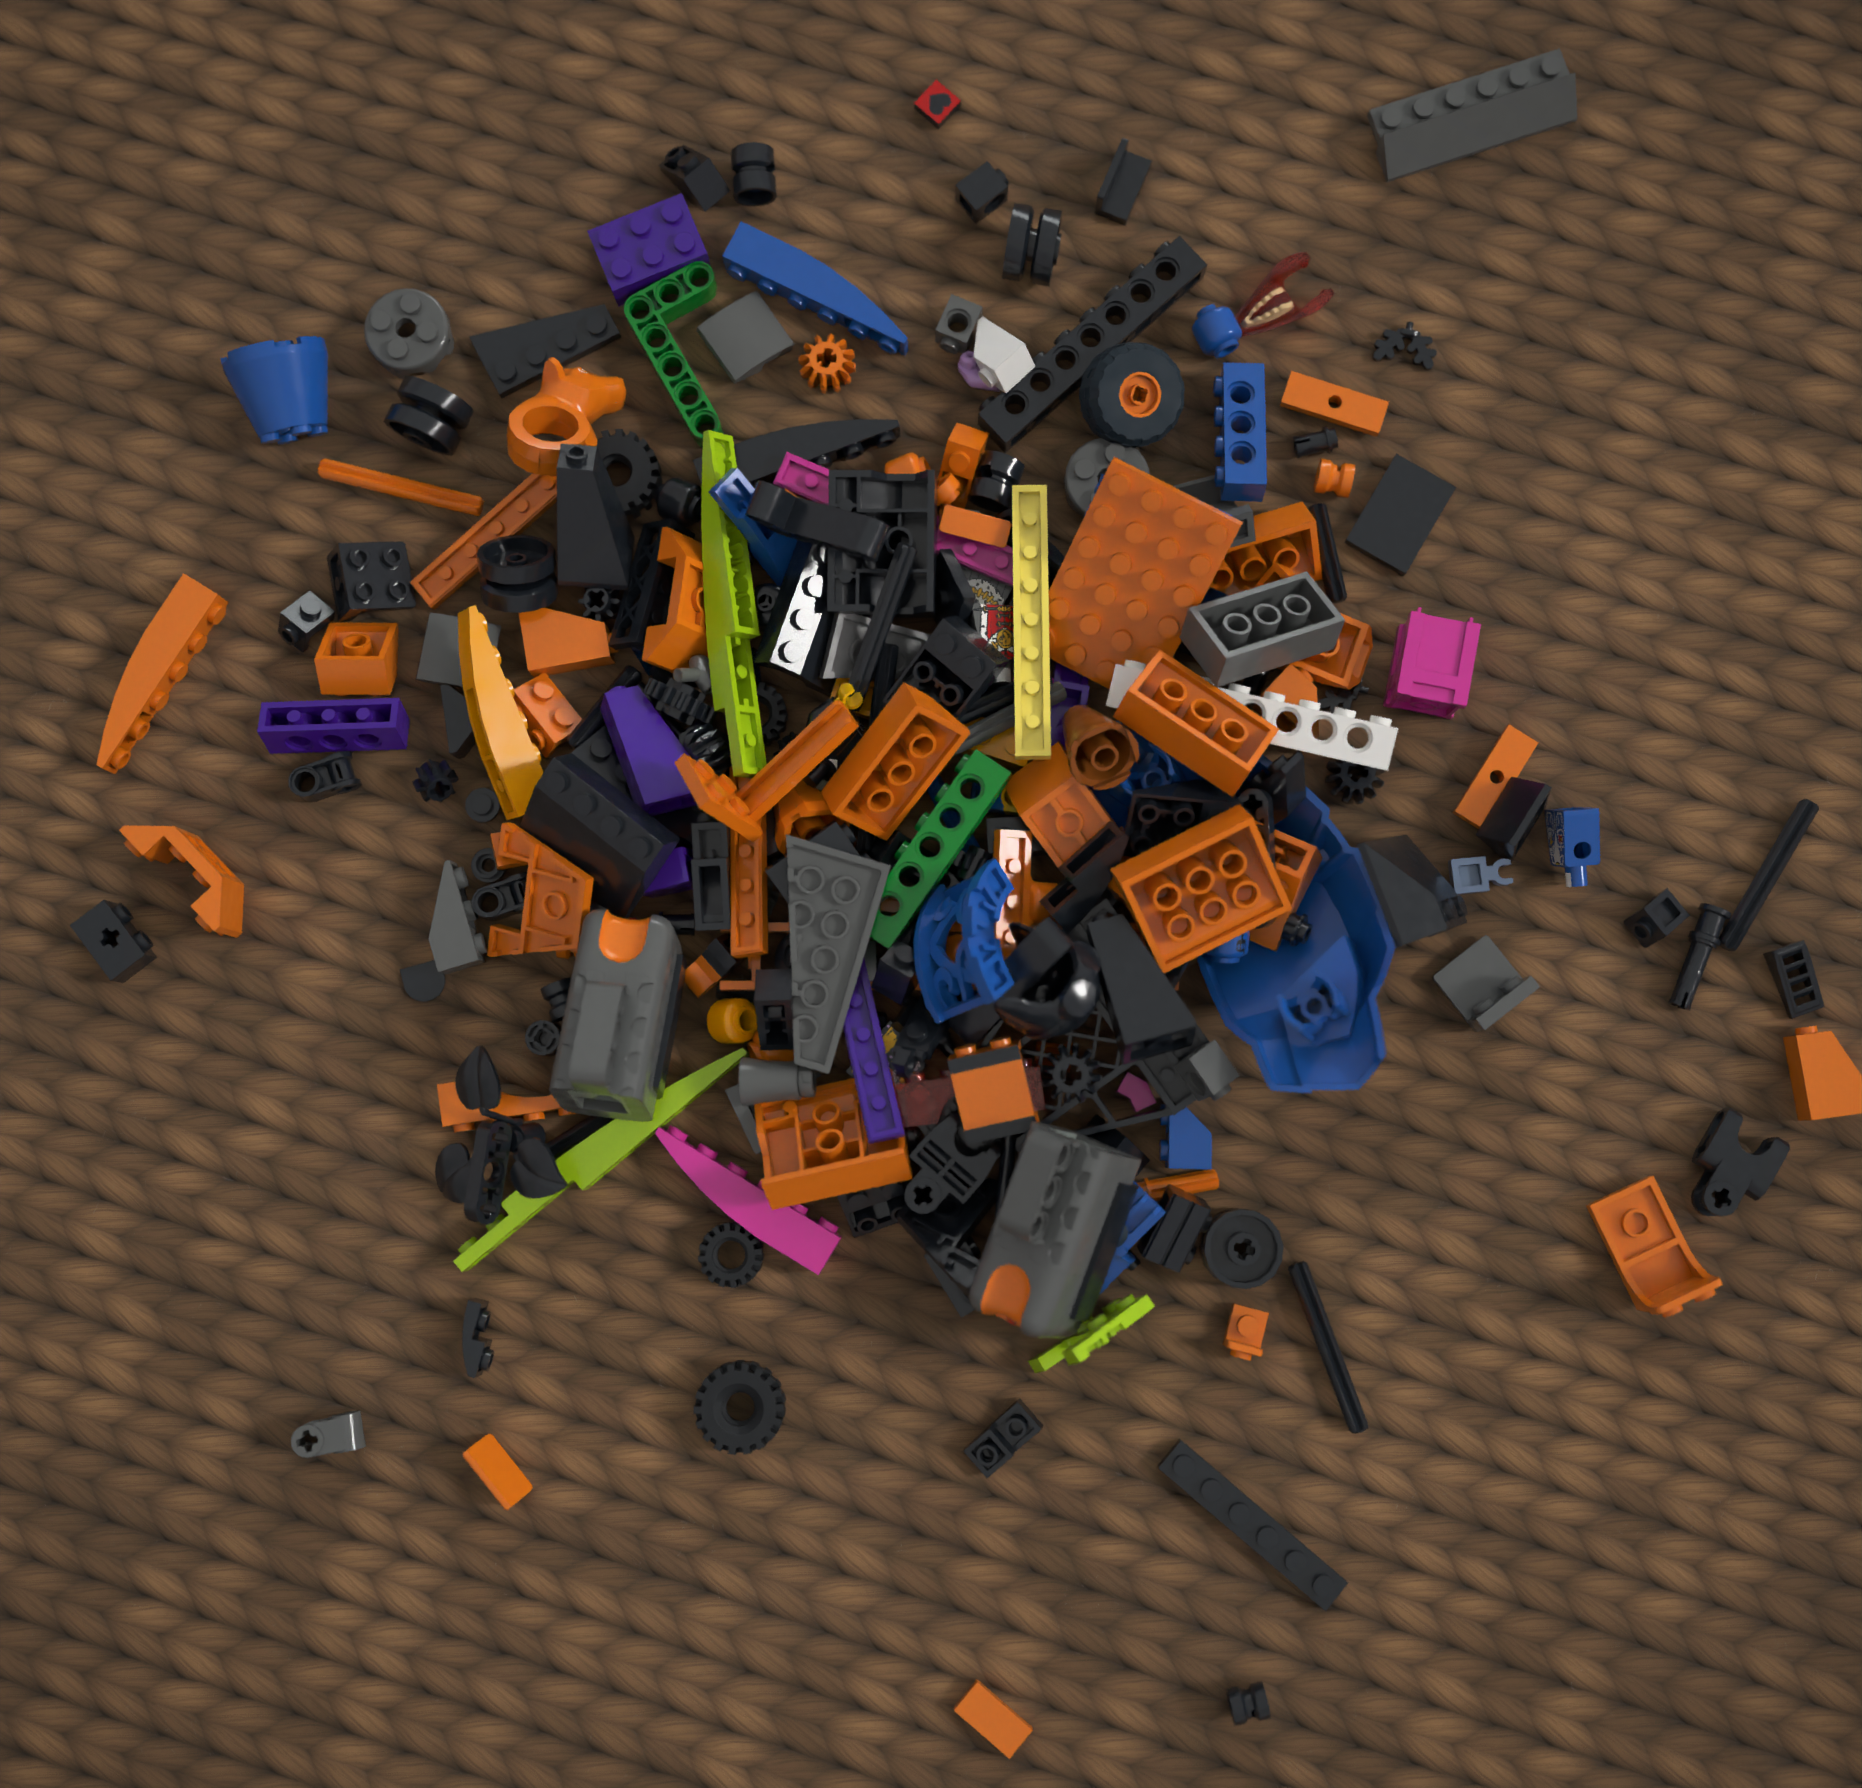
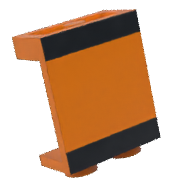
(991, 1090)

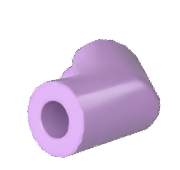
(969, 370)

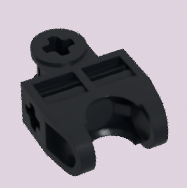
(969, 1169)

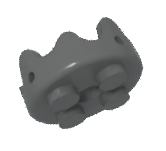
(415, 353)
(1088, 464)

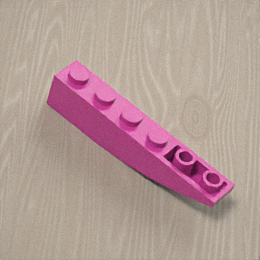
(745, 1202)

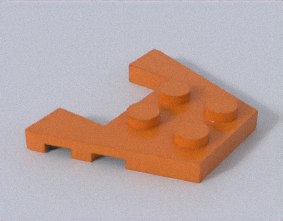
(554, 898)

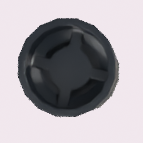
(754, 175)
(994, 486)

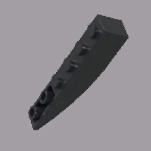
(817, 442)

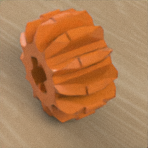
(838, 369)

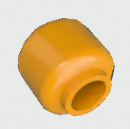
(732, 1020)

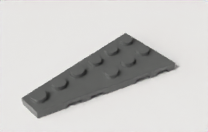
(830, 925)

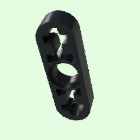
(480, 1158)

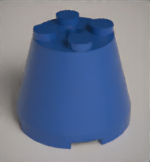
(282, 387)

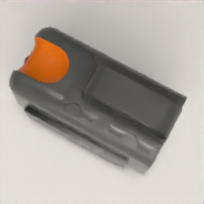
(619, 1017)
(1055, 1232)

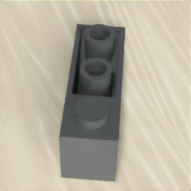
(453, 929)

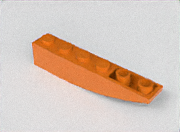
(156, 665)

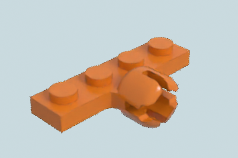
(1022, 905)

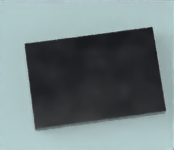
(1400, 515)

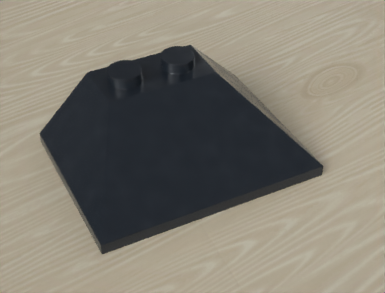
(1411, 890)

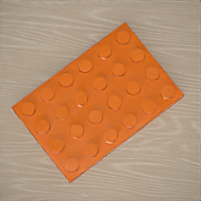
(1133, 573)

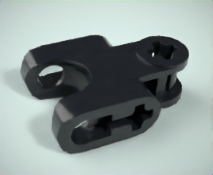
(1730, 1168)

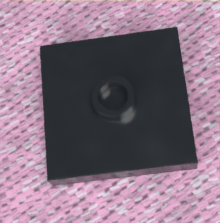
(953, 590)

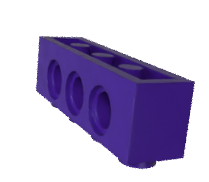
(333, 725)

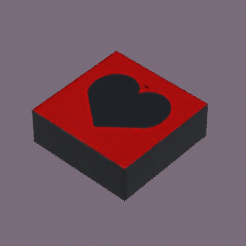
(937, 104)

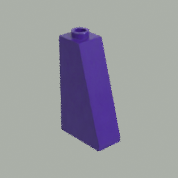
(645, 751)

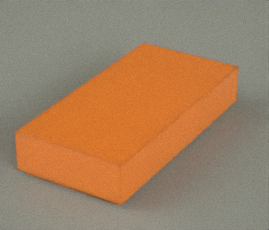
(993, 1718)

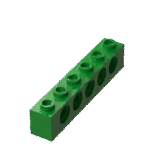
(992, 780)

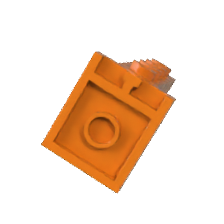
(746, 806)

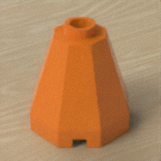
(801, 814)

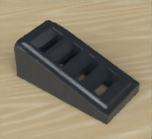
(1804, 965)

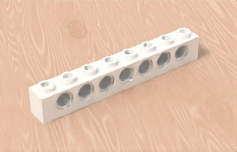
(1374, 754)

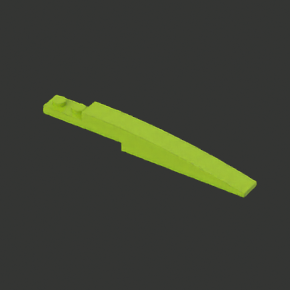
(729, 614)
(597, 1156)

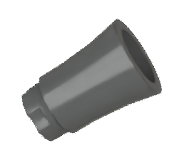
(774, 1081)

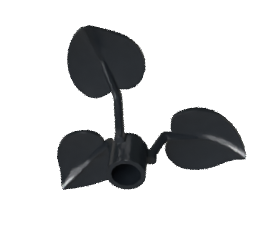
(535, 1167)

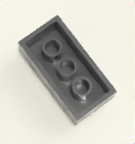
(1261, 628)

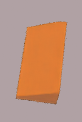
(974, 525)
(497, 1471)

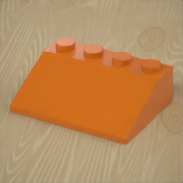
(1201, 888)

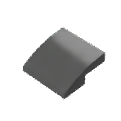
(745, 337)
(440, 650)

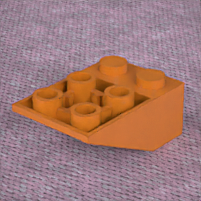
(1295, 866)

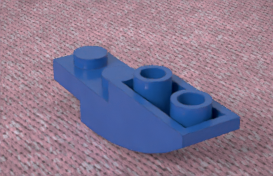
(768, 548)

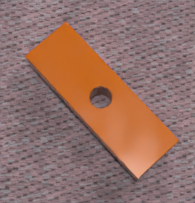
(1354, 408)
(1505, 761)

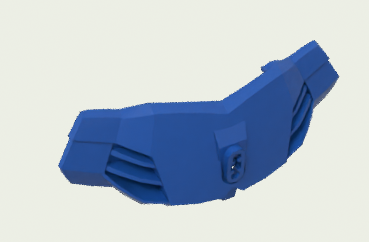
(1311, 1004)

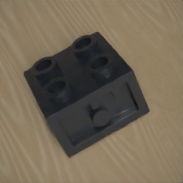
(370, 578)

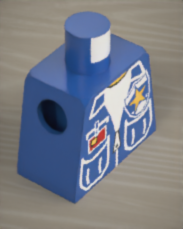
(1569, 829)

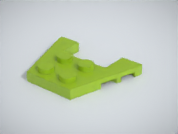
(1094, 1332)

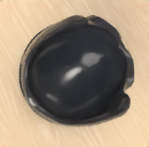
(1060, 999)

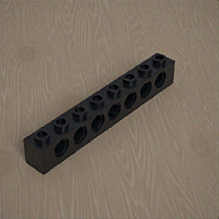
(1174, 258)

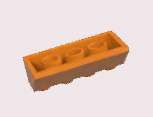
(1281, 536)
(1195, 722)
(894, 762)

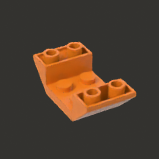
(684, 633)
(1056, 806)
(222, 904)

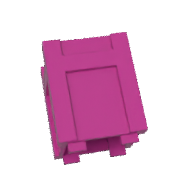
(1432, 664)

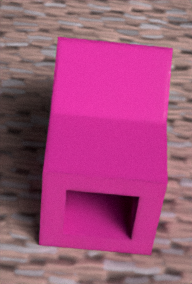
(1136, 1091)

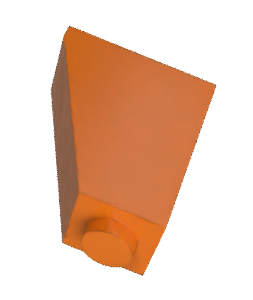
(564, 642)
(1822, 1075)

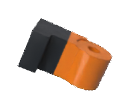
(711, 966)

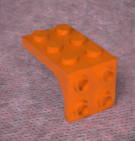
(1650, 1249)

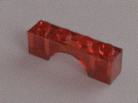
(924, 1098)

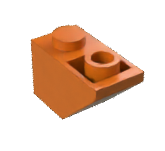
(962, 458)

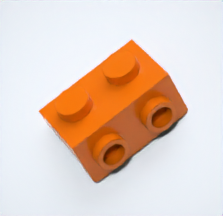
(547, 713)

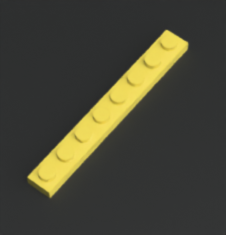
(1031, 622)

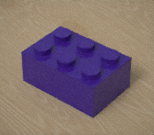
(647, 246)

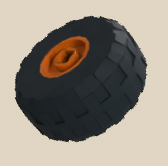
(1132, 394)

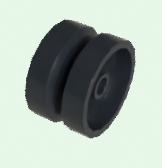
(1032, 244)
(428, 415)
(517, 573)
(1262, 1250)

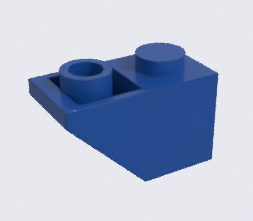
(1186, 1143)

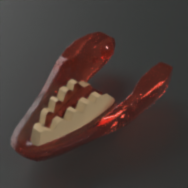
(1272, 305)

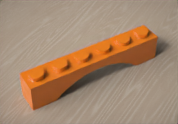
(456, 1115)

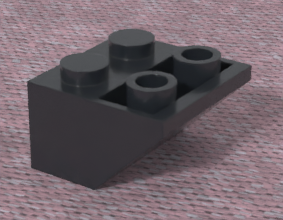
(873, 1207)

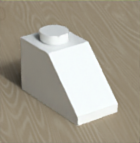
(1000, 356)

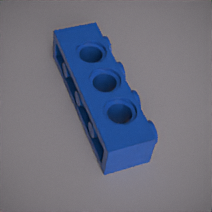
(1245, 384)

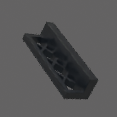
(653, 585)

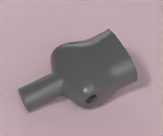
(697, 672)

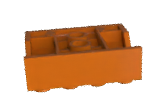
(822, 1148)

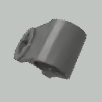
(334, 1434)

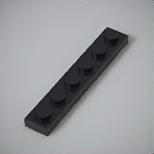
(1252, 1524)

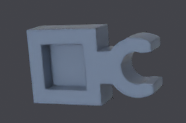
(1474, 875)

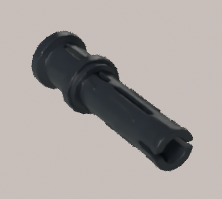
(1702, 940)

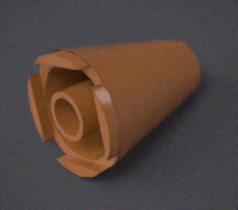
(1098, 748)

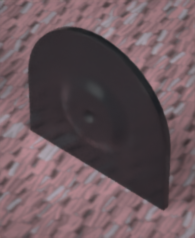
(423, 981)

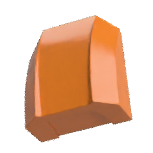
(1346, 662)

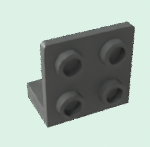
(1483, 984)

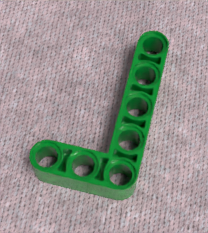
(669, 354)

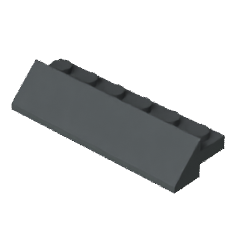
(1474, 115)

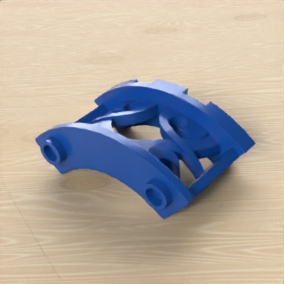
(979, 956)

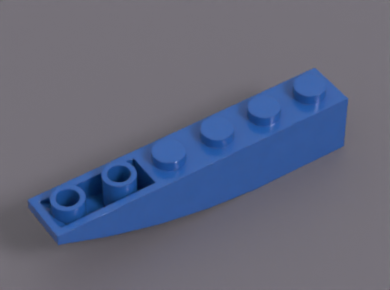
(809, 285)

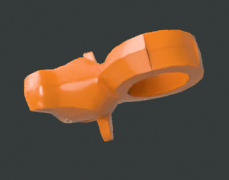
(563, 407)

